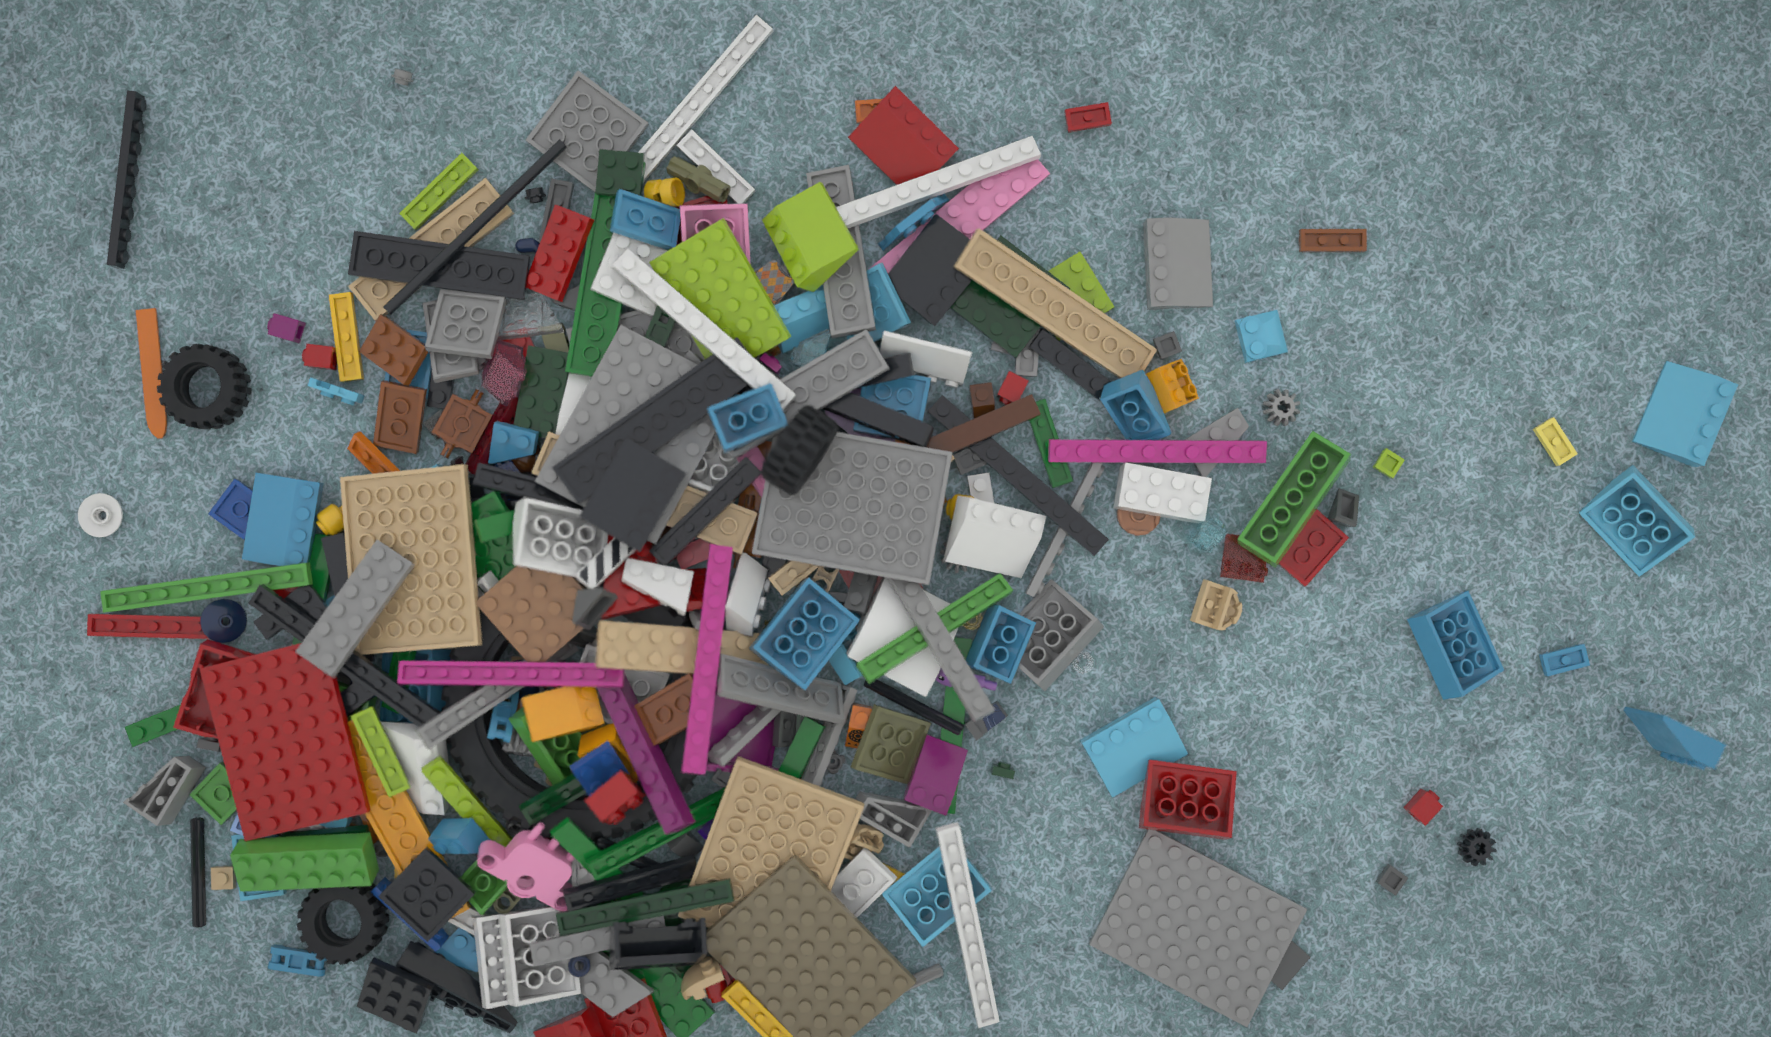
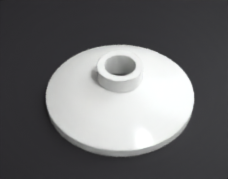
(90, 515)

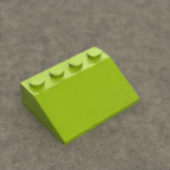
(810, 236)

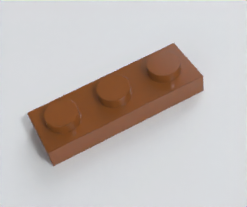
(1332, 240)

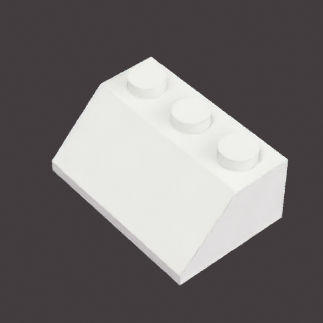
(747, 596)

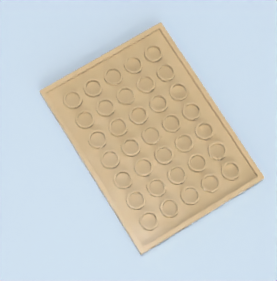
(429, 523)
(766, 822)

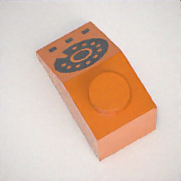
(857, 724)

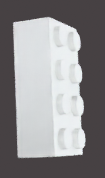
(1162, 493)

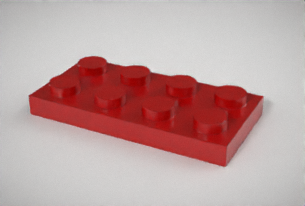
(558, 253)

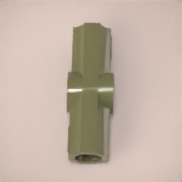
(698, 179)

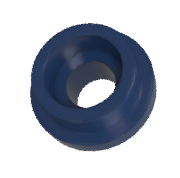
(585, 966)

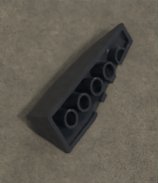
(453, 985)

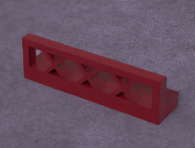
(482, 449)

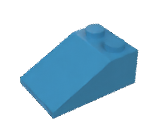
(1135, 407)
(747, 417)

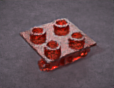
(1240, 563)

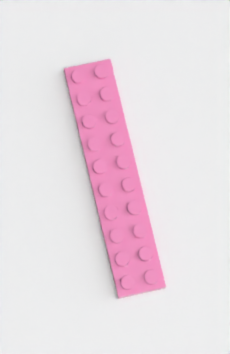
(979, 204)

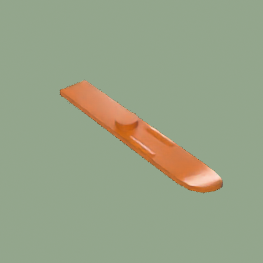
(150, 367)

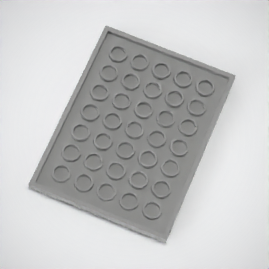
(625, 379)
(861, 511)
(1198, 926)

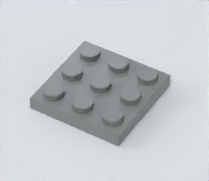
(465, 323)

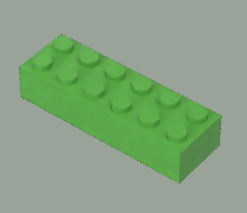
(1294, 499)
(305, 862)

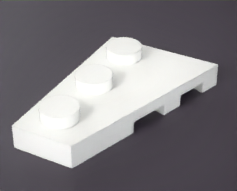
(662, 582)

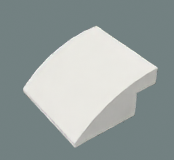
(888, 620)
(507, 962)

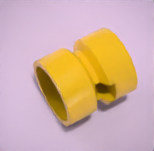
(666, 191)

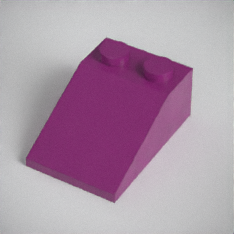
(935, 775)

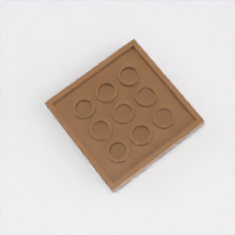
(533, 611)

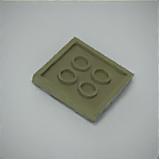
(890, 744)

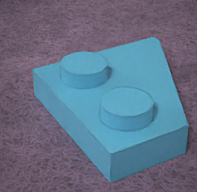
(330, 390)

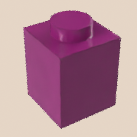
(285, 328)

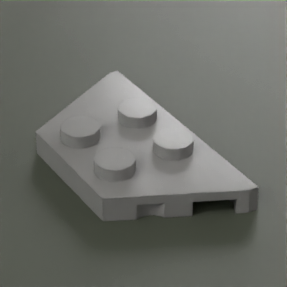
(609, 988)

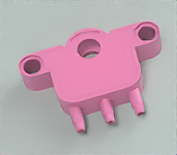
(532, 856)

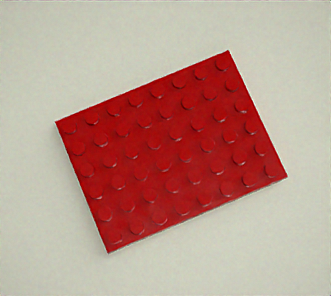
(284, 742)

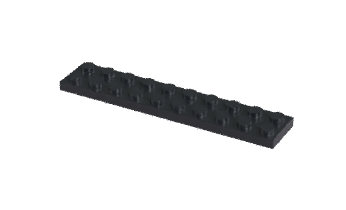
(651, 423)

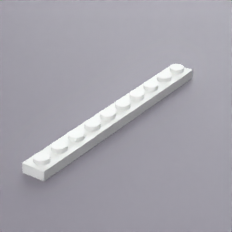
(704, 93)
(939, 182)
(700, 326)
(967, 924)

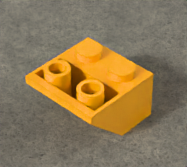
(1173, 385)

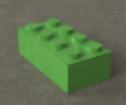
(551, 754)

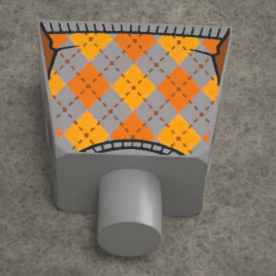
(776, 281)

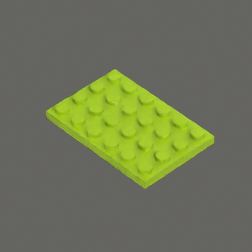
(724, 287)

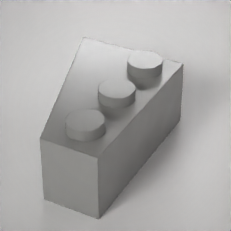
(166, 791)

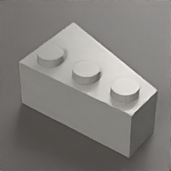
(893, 816)

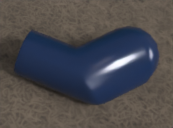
(527, 245)

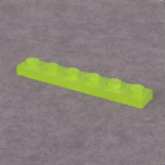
(464, 800)

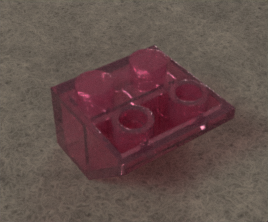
(504, 371)

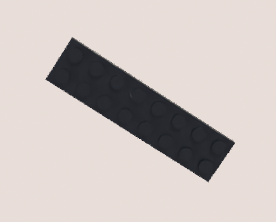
(467, 271)

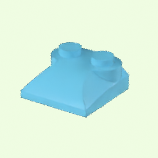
(1261, 336)

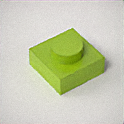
(1388, 463)

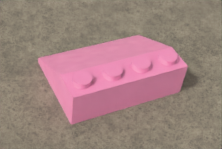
(698, 217)

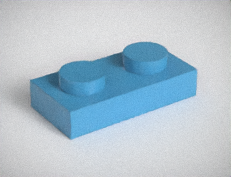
(1564, 659)

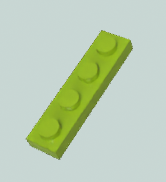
(439, 191)
(380, 751)

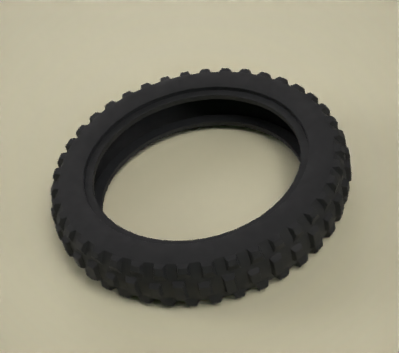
(500, 779)

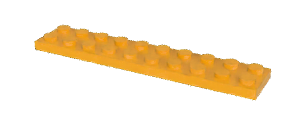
(394, 817)

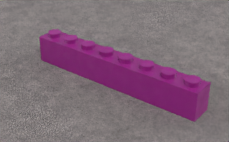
(647, 759)

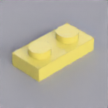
(1555, 441)

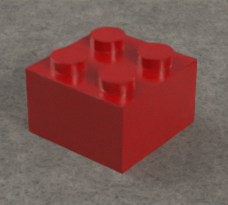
(616, 798)

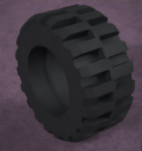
(176, 383)
(799, 449)
(325, 942)

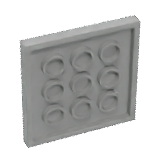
(586, 121)

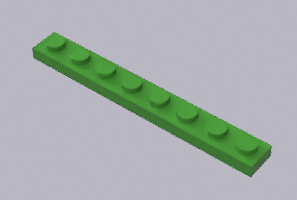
(952, 617)

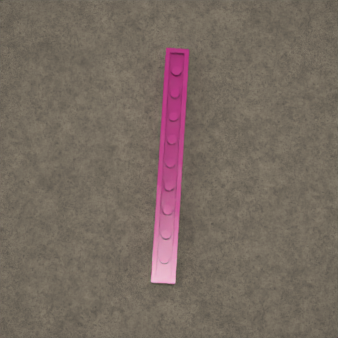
(1157, 451)
(707, 659)
(508, 674)

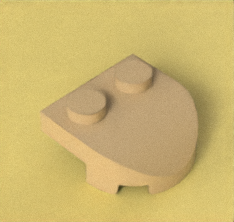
(1216, 606)
(864, 837)
(699, 977)

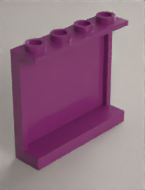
(726, 716)

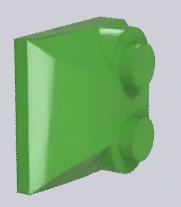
(486, 885)

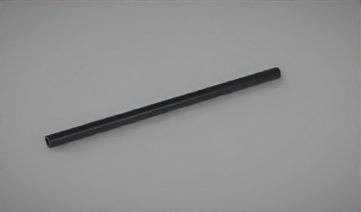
(469, 232)

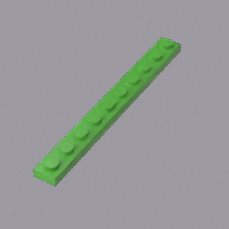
(205, 587)

